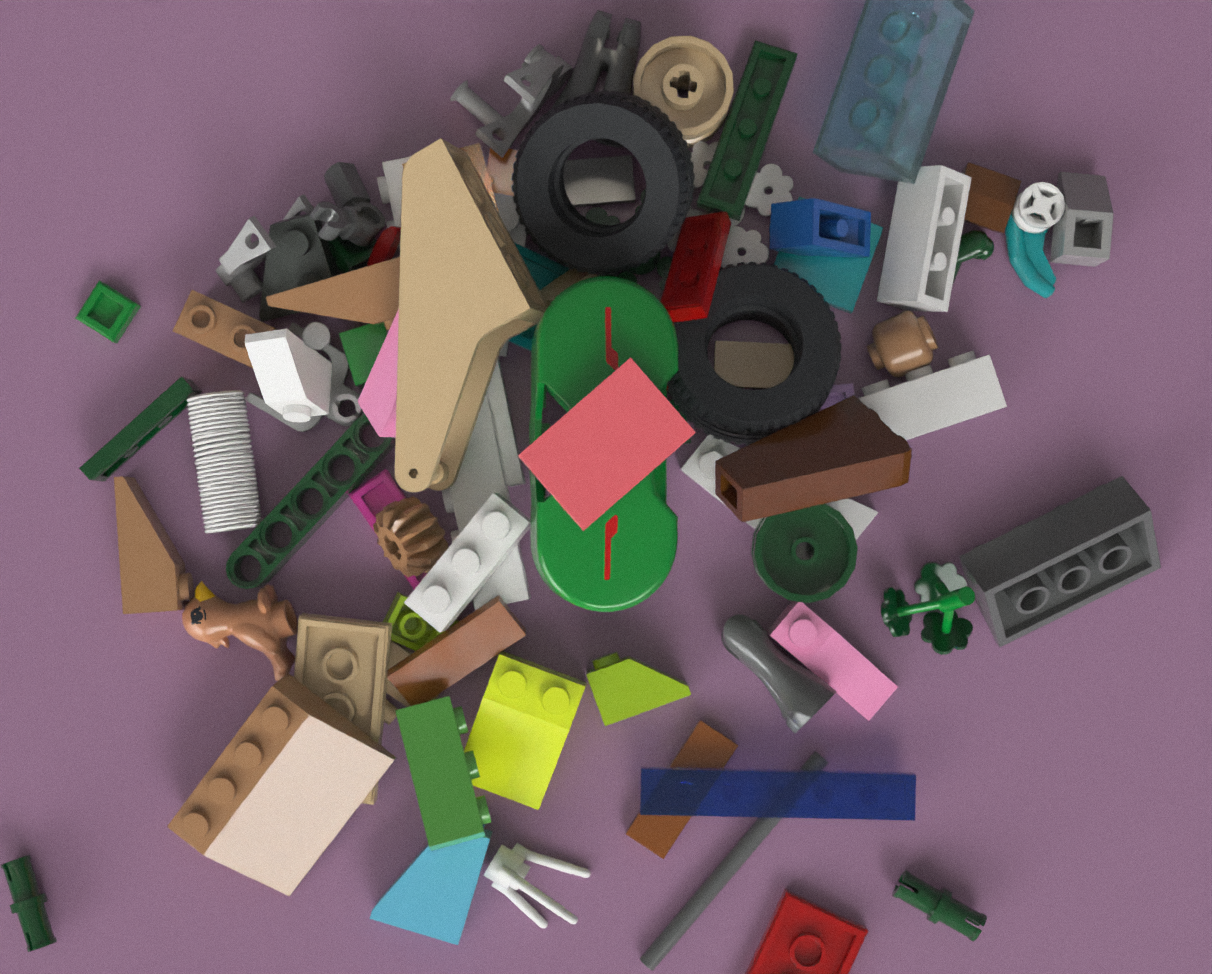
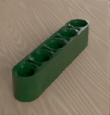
(291, 510)

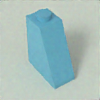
(435, 891)

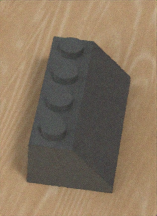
(1062, 560)

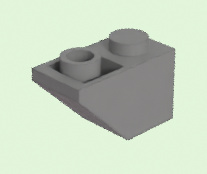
(1086, 226)

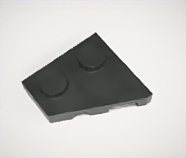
(295, 262)

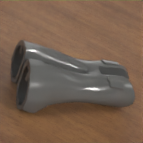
(595, 58)
(792, 686)

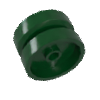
(829, 560)

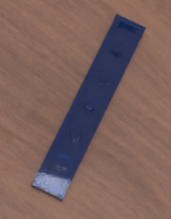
(777, 793)

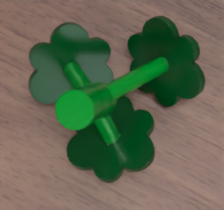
(938, 589)

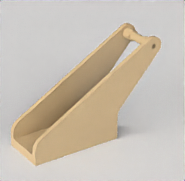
(458, 306)

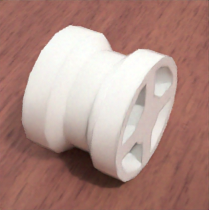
(1046, 202)

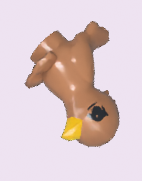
(257, 623)

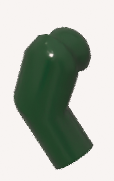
(973, 245)

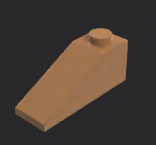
(358, 295)
(150, 565)

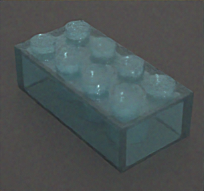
(893, 87)

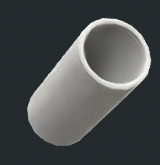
(228, 477)

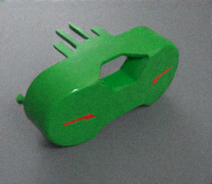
(573, 350)

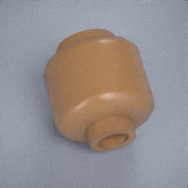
(902, 344)

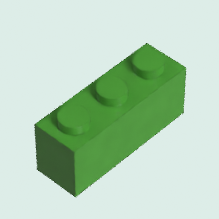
(442, 772)

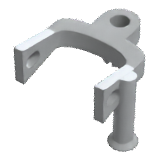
(546, 78)
(244, 256)
(318, 338)

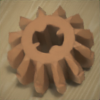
(410, 536)

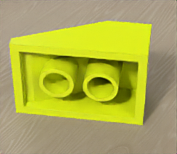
(522, 728)

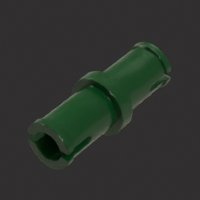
(28, 903)
(939, 905)

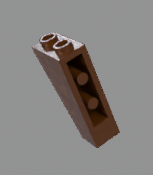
(813, 463)

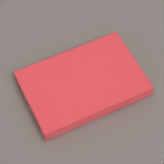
(606, 444)

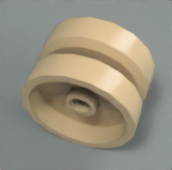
(690, 66)

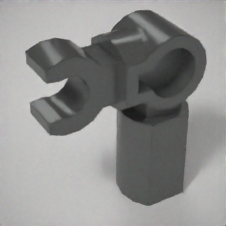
(353, 215)

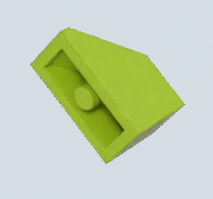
(631, 687)

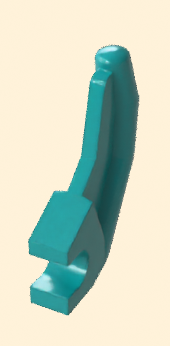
(1028, 258)

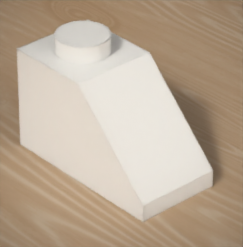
(290, 374)

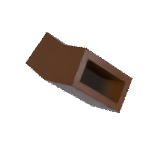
(990, 197)

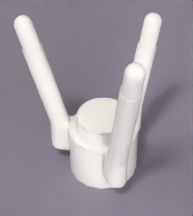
(508, 875)

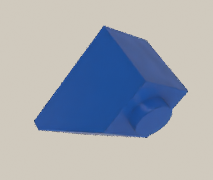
(819, 229)

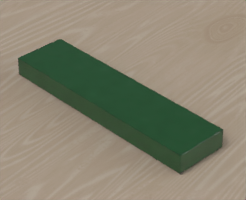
(747, 130)

